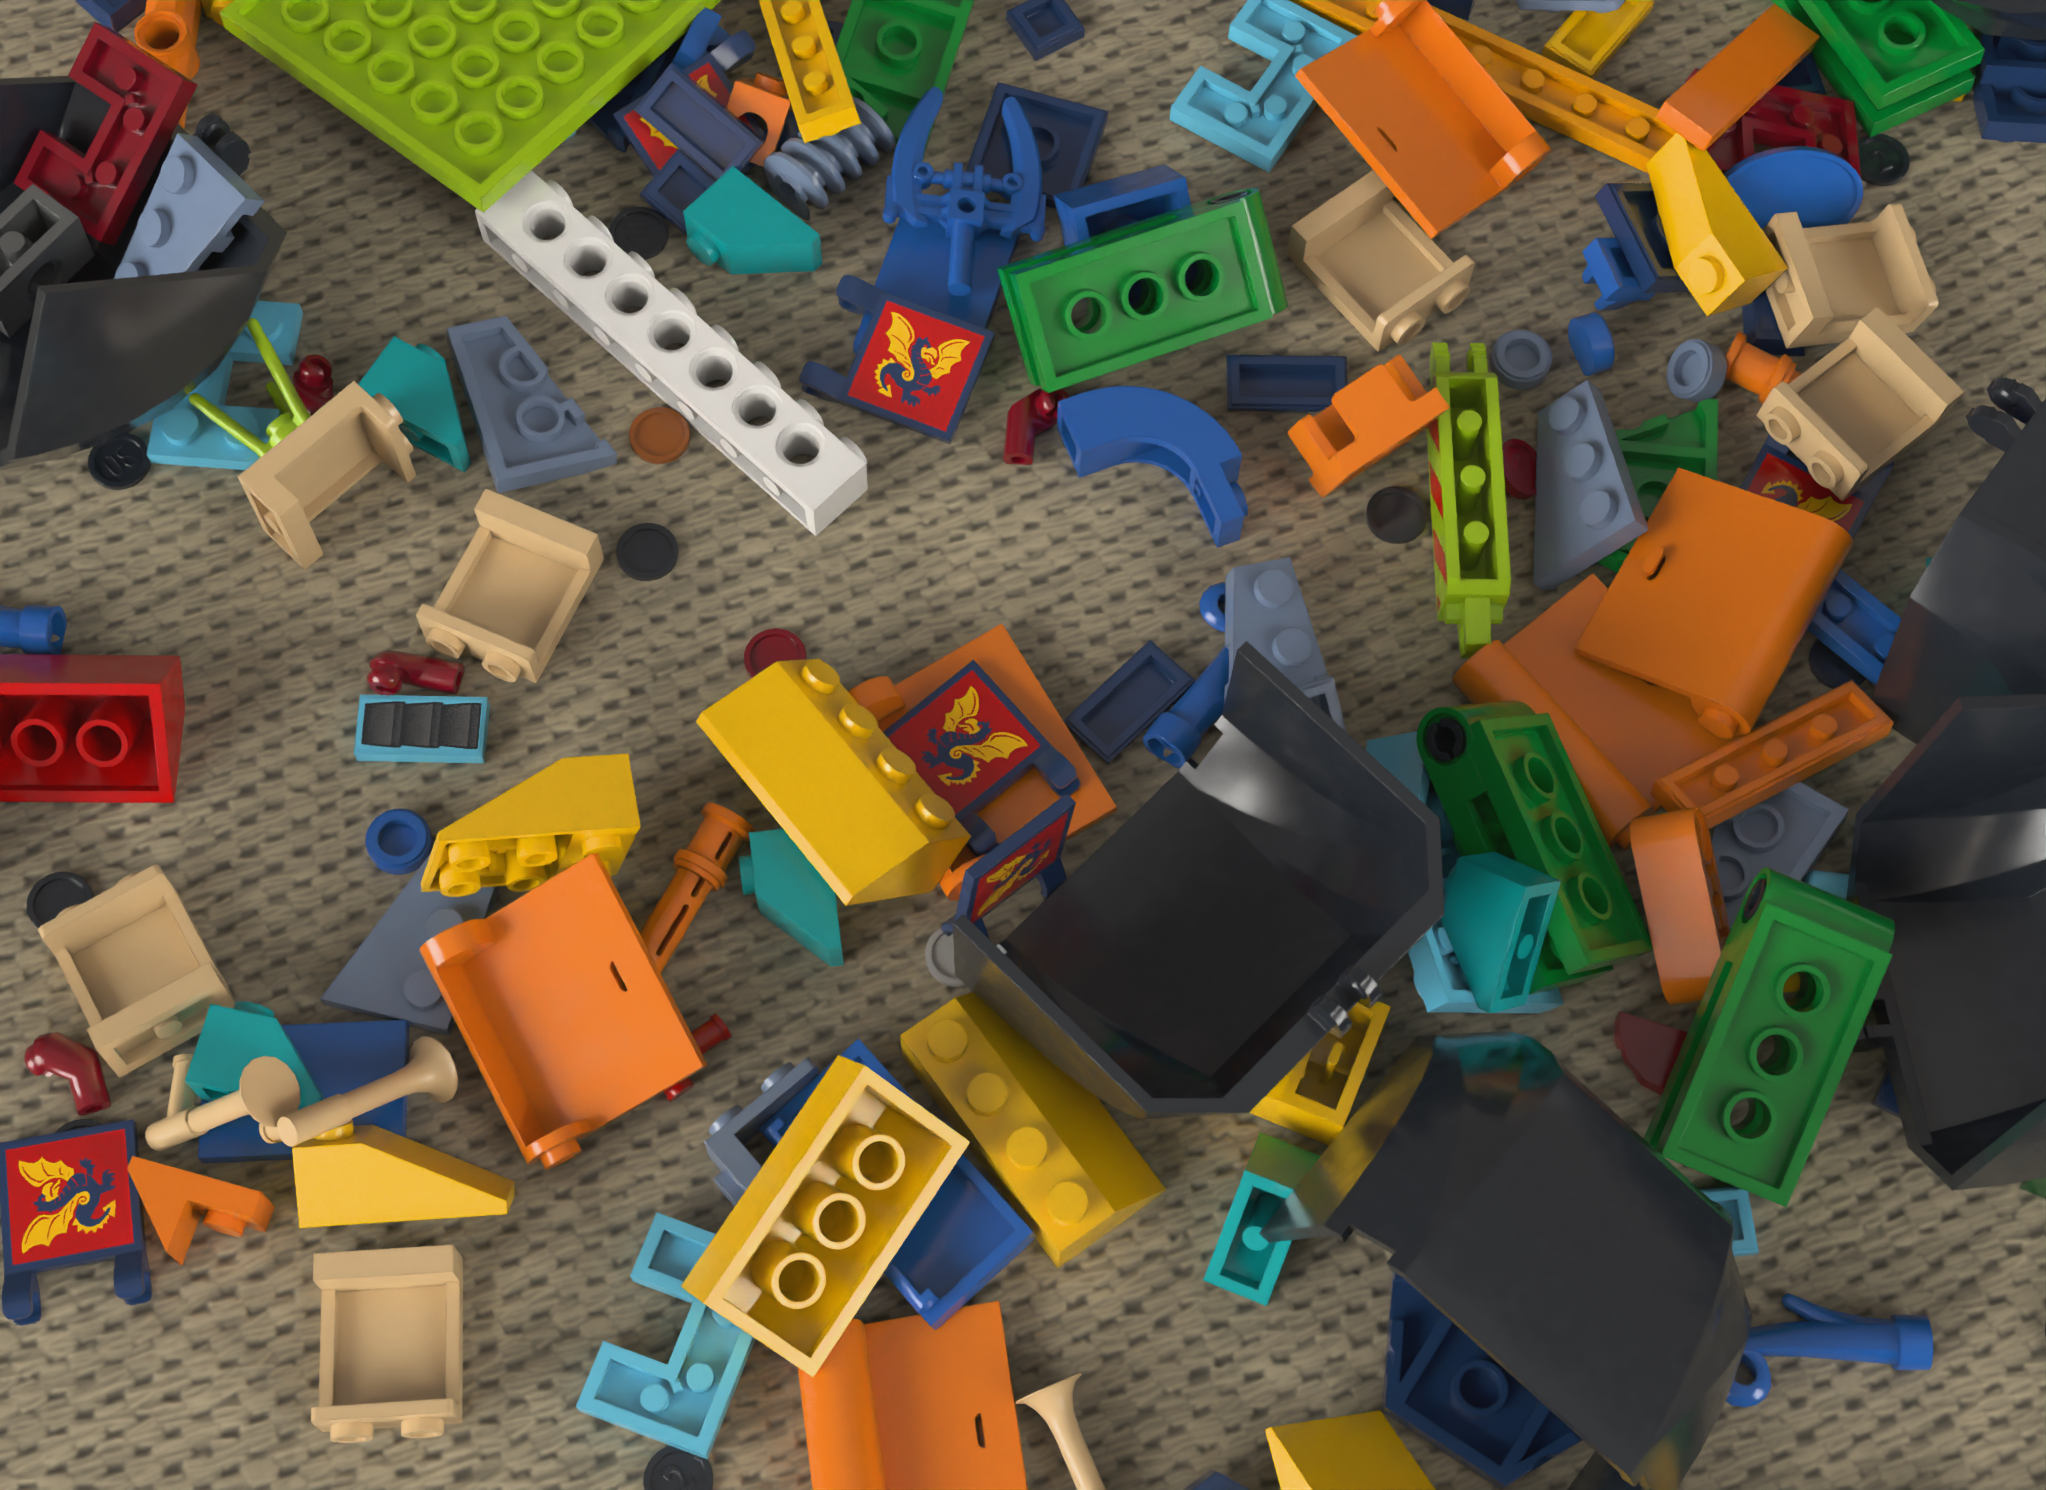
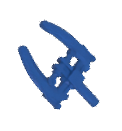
(964, 208)

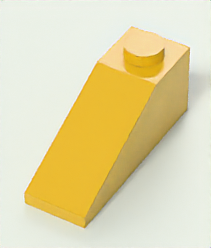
(1710, 230)
(384, 1177)

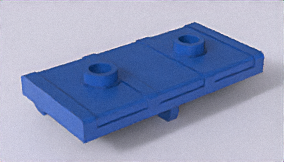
(959, 1238)

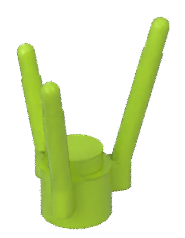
(281, 391)

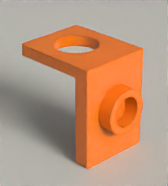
(767, 98)

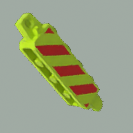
(1468, 499)

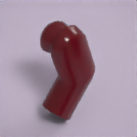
(314, 382)
(1028, 420)
(396, 668)
(75, 1062)

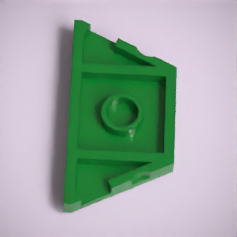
(900, 51)
(1658, 450)

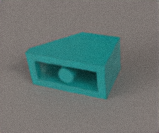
(748, 230)
(424, 396)
(792, 893)
(1497, 925)
(234, 1039)
(1242, 1257)

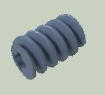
(804, 168)

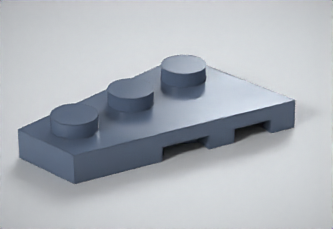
(187, 212)
(518, 410)
(1582, 488)
(1271, 615)
(1778, 833)
(388, 972)

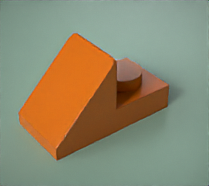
(180, 1197)

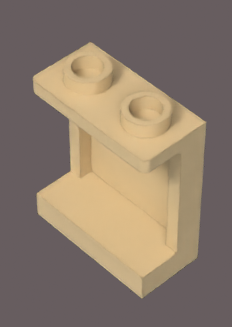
(1377, 263)
(1844, 274)
(1860, 405)
(321, 464)
(513, 589)
(137, 968)
(389, 1341)

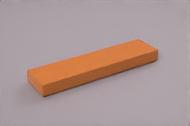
(1737, 77)
(1775, 755)

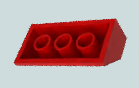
(90, 728)

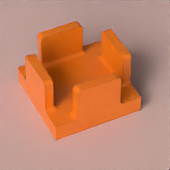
(1365, 424)

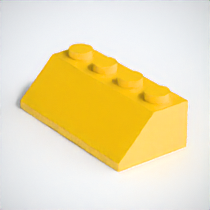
(835, 782)
(1030, 1127)
(825, 1214)

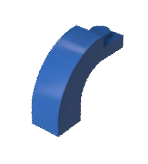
(1161, 430)

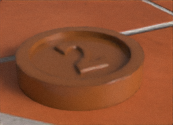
(659, 435)

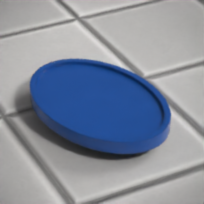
(1798, 180)

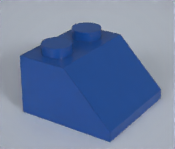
(1121, 203)

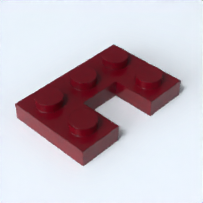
(143, 113)
(1790, 119)

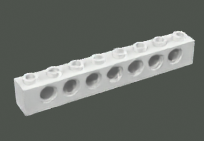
(808, 491)

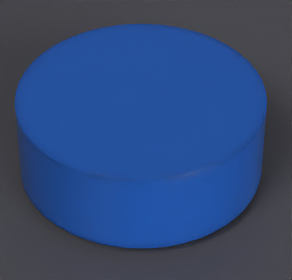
(1591, 343)
(399, 841)

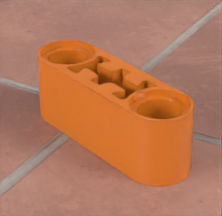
(1680, 899)

